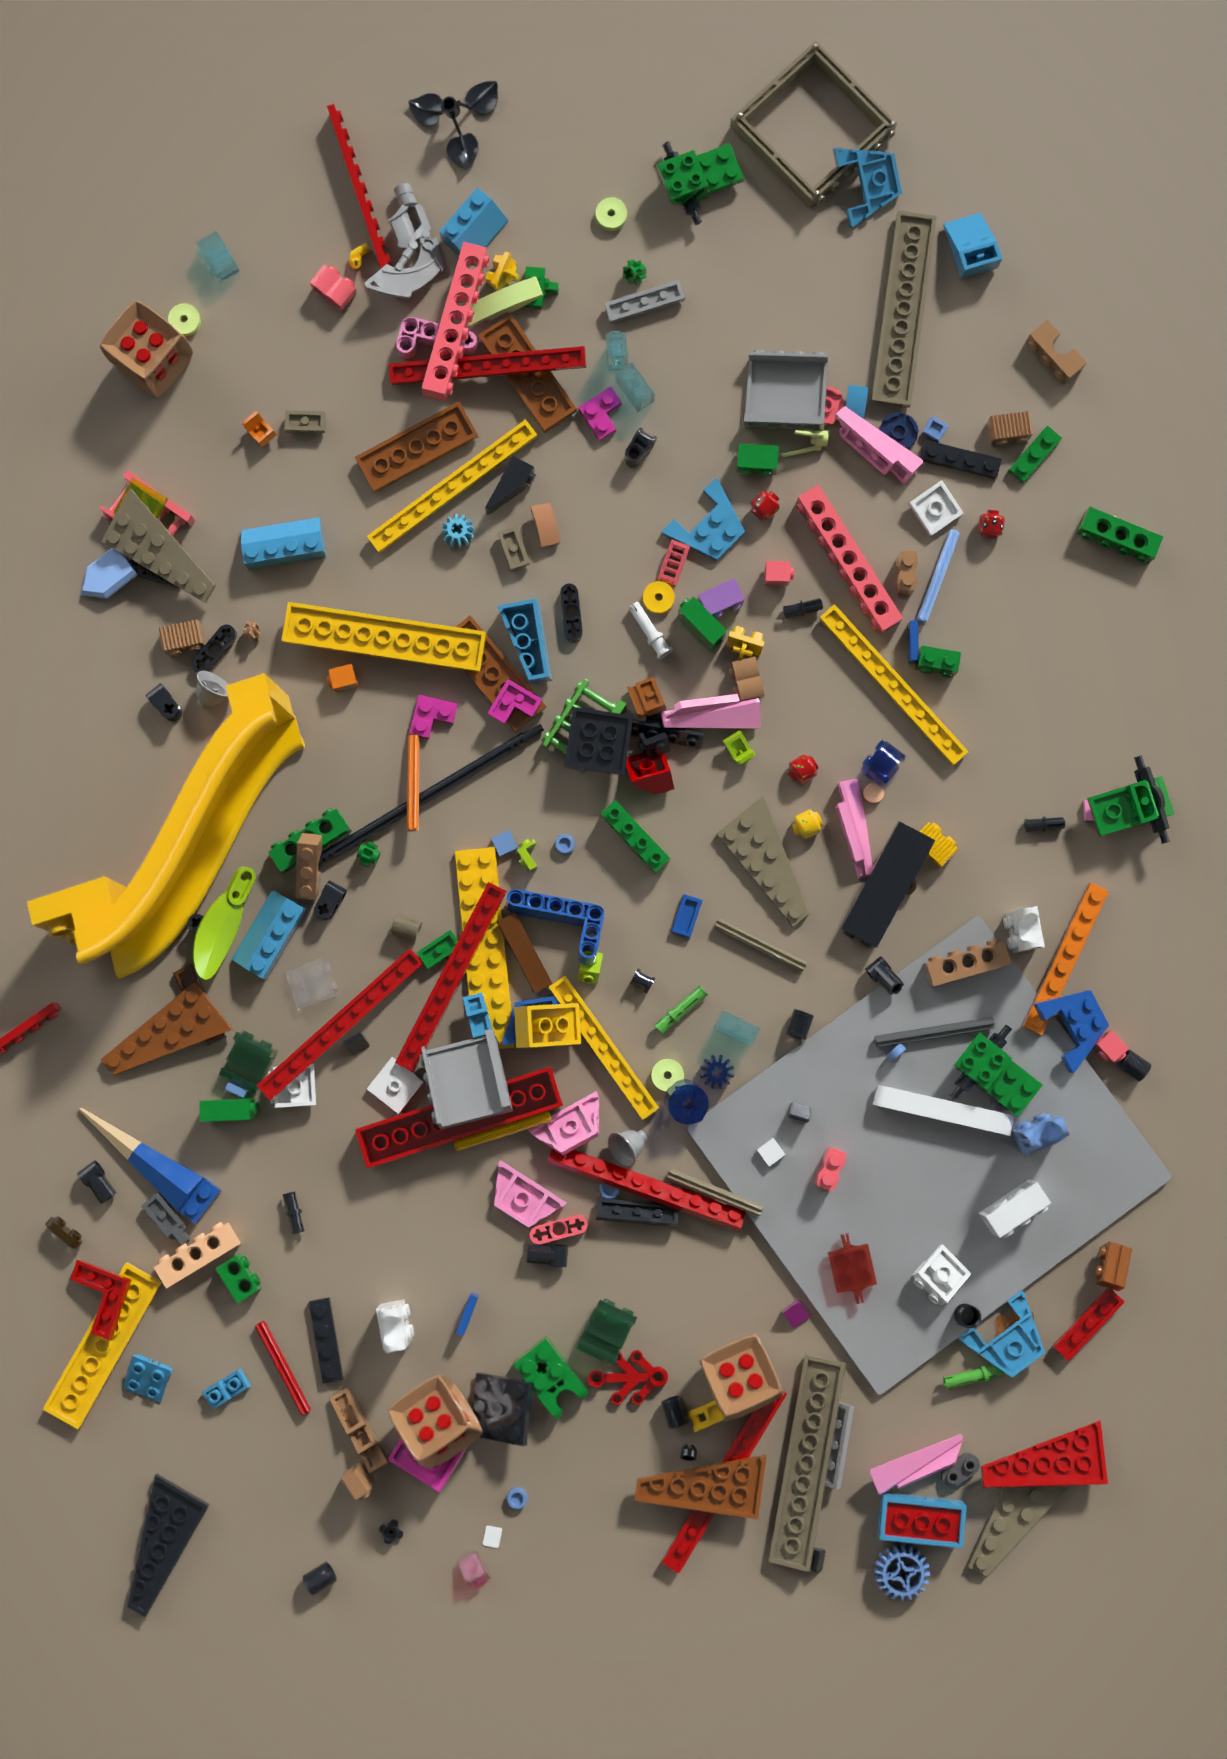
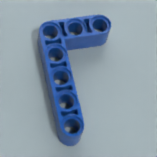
(562, 916)

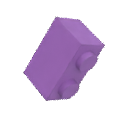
(722, 598)

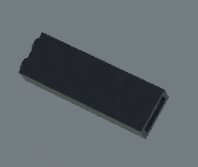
(887, 884)

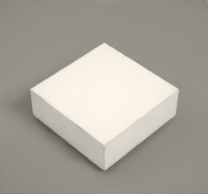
(771, 1152)

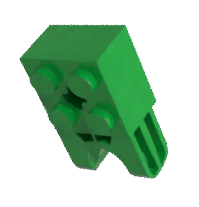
(551, 1381)

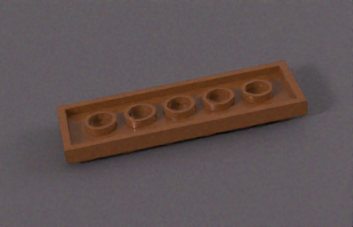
(537, 390)
(416, 447)
(495, 673)

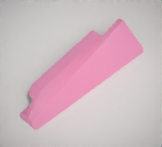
(876, 446)
(714, 713)
(854, 825)
(916, 1465)

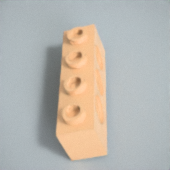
(170, 1274)

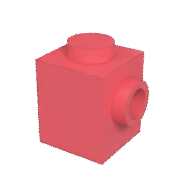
(778, 573)
(1111, 1047)

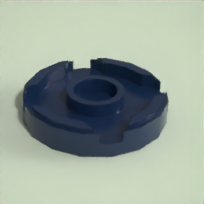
(901, 429)

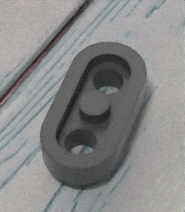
(960, 1469)

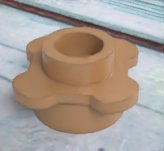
(251, 630)

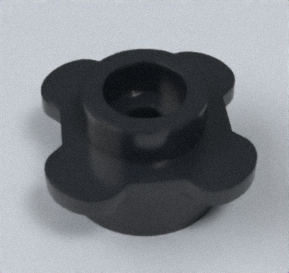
(389, 1537)

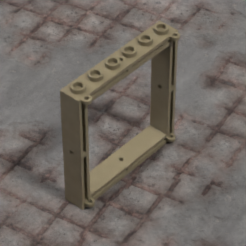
(864, 102)

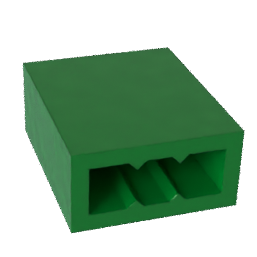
(701, 623)
(228, 1109)

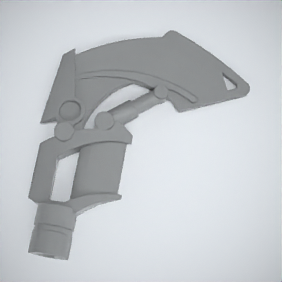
(403, 281)

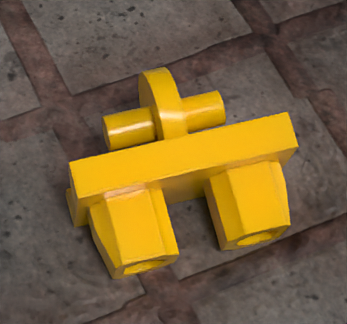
(505, 272)
(744, 644)

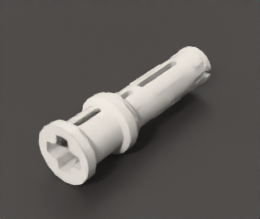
(654, 637)

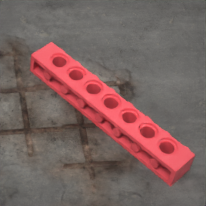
(469, 256)
(816, 498)

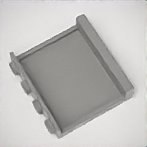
(786, 390)
(466, 1081)

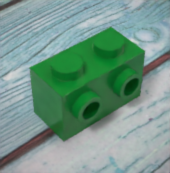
(757, 460)
(938, 661)

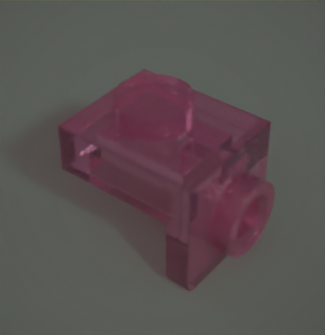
(473, 1570)

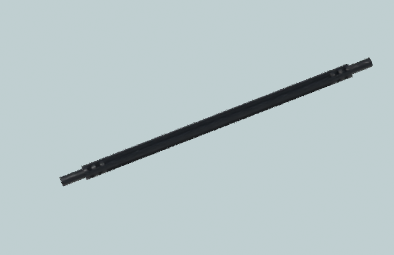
(429, 794)

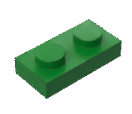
(438, 949)

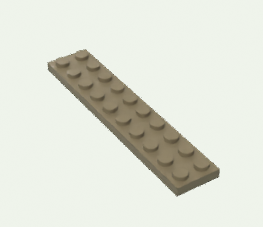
(903, 309)
(807, 1462)

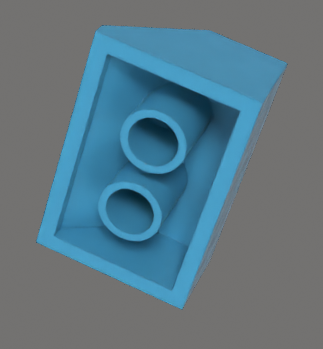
(473, 223)

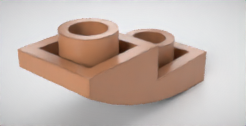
(545, 524)

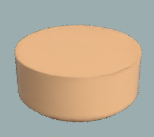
(873, 793)

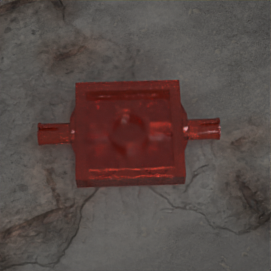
(852, 1268)

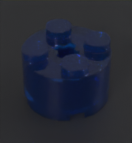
(883, 763)
(691, 1112)

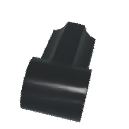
(882, 973)
(94, 1178)
(554, 1255)

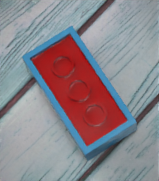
(921, 1520)

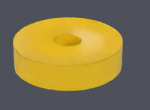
(658, 588)

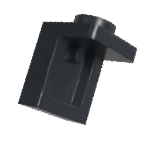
(654, 745)

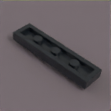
(960, 459)
(636, 1212)
(326, 1340)

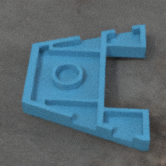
(877, 179)
(716, 531)
(1014, 1347)

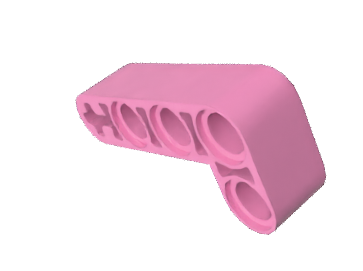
(419, 336)

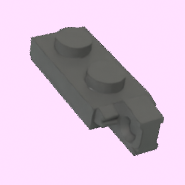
(166, 1218)

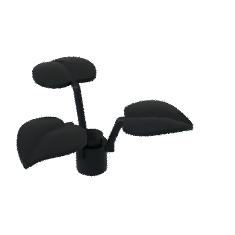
(430, 106)

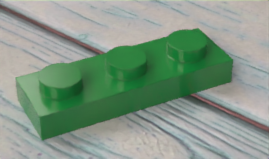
(1035, 454)

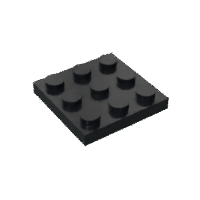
(598, 741)
(502, 1408)

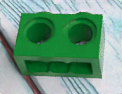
(233, 1281)

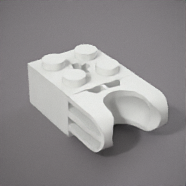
(1024, 930)
(394, 1325)

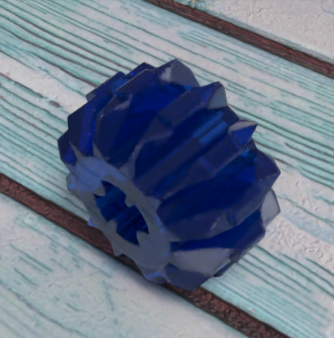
(723, 1074)

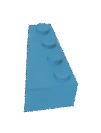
(527, 633)

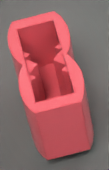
(333, 287)
(828, 1173)

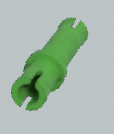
(680, 1010)
(966, 1378)

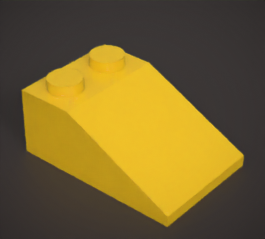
(547, 1025)

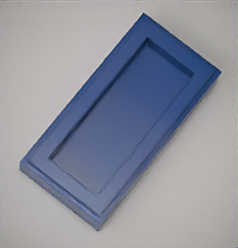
(913, 645)
(686, 916)
(467, 1314)

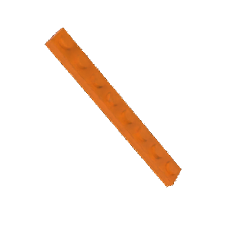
(1067, 953)

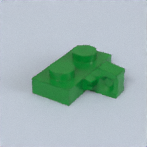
(546, 286)

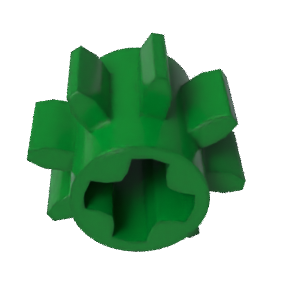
(634, 272)
(368, 854)

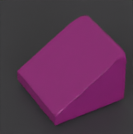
(795, 1313)

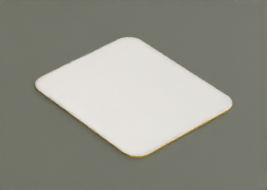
(492, 1536)

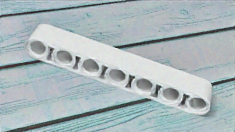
(943, 1110)

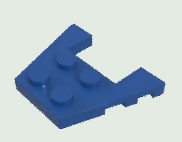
(1083, 1020)

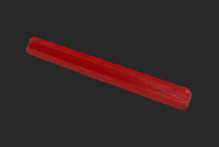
(282, 1368)

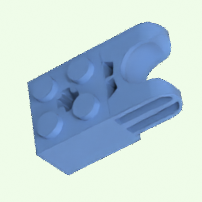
(1039, 1133)

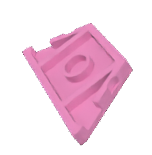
(571, 1126)
(523, 1197)

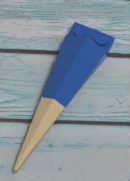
(176, 1183)

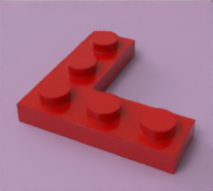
(115, 1291)

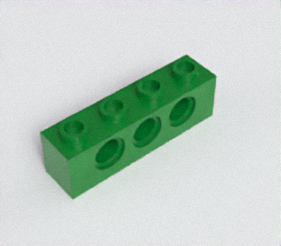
(1149, 540)
(338, 829)
(635, 836)

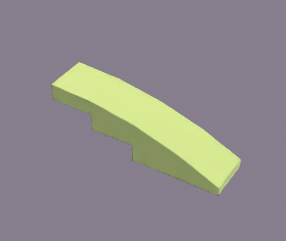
(506, 300)

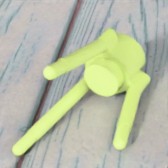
(817, 437)

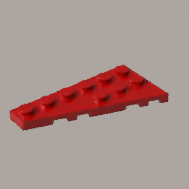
(1061, 1461)

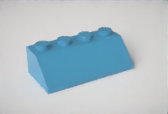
(282, 543)
(269, 935)

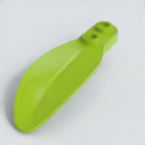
(221, 924)

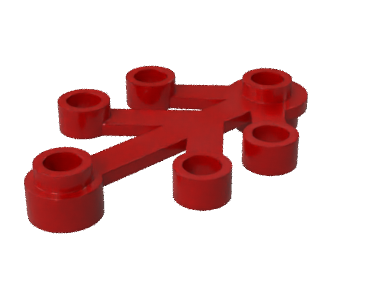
(631, 1378)

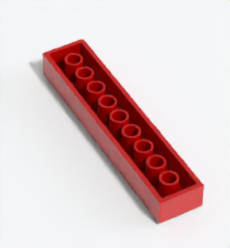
(417, 1132)

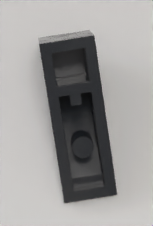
(513, 482)

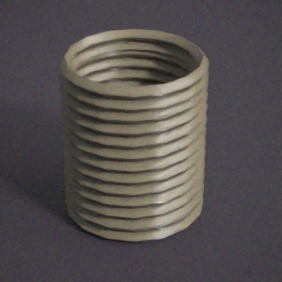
(406, 927)

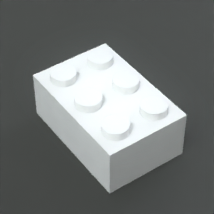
(1015, 1209)

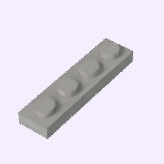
(644, 301)
(839, 1446)

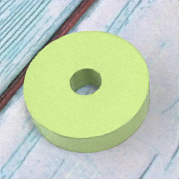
(608, 222)
(182, 311)
(660, 1068)

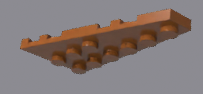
(176, 1026)
(716, 1488)

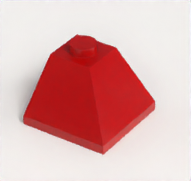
(650, 774)

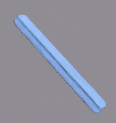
(938, 576)

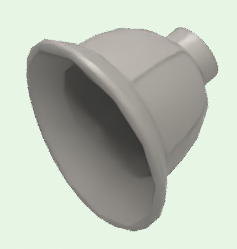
(210, 689)
(626, 1146)

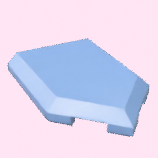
(107, 575)

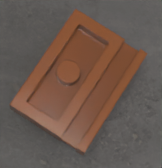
(646, 697)

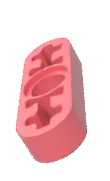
(542, 1227)

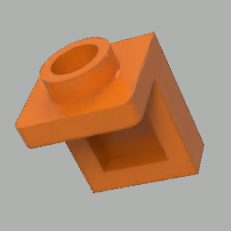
(258, 429)

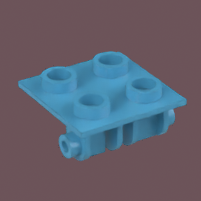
(147, 1377)

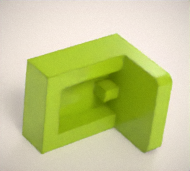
(739, 748)
(526, 860)
(590, 973)

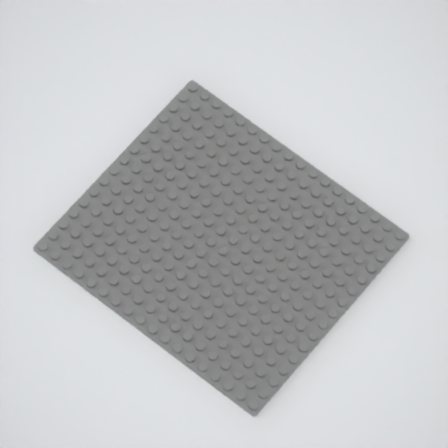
(918, 1177)

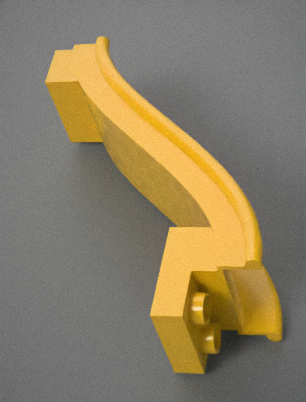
(192, 844)

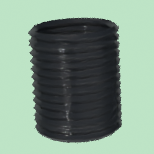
(799, 1024)
(1134, 1065)
(977, 1315)
(675, 1411)
(319, 1578)

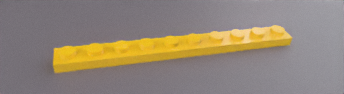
(452, 486)
(893, 685)

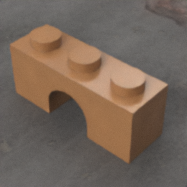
(1063, 365)
(307, 875)

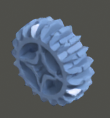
(893, 1574)

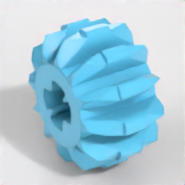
(455, 537)

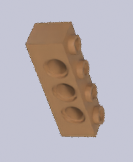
(999, 958)

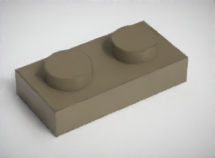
(305, 421)
(513, 548)

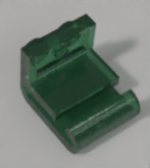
(248, 1061)
(606, 1331)

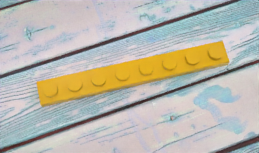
(606, 1050)

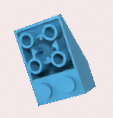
(972, 245)

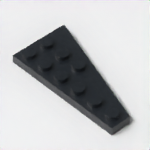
(166, 1532)

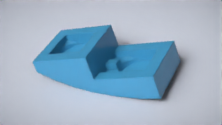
(857, 399)
(477, 1014)

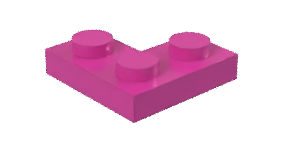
(596, 412)
(513, 697)
(427, 711)

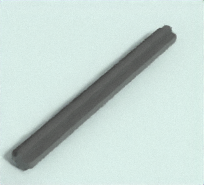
(934, 1032)

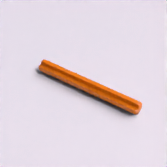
(413, 783)

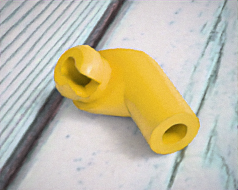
(356, 256)

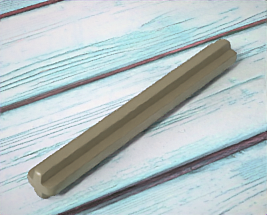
(760, 945)
(715, 1192)

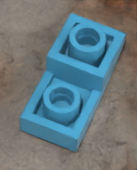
(226, 1388)

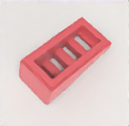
(678, 546)

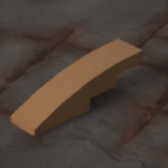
(359, 1430)

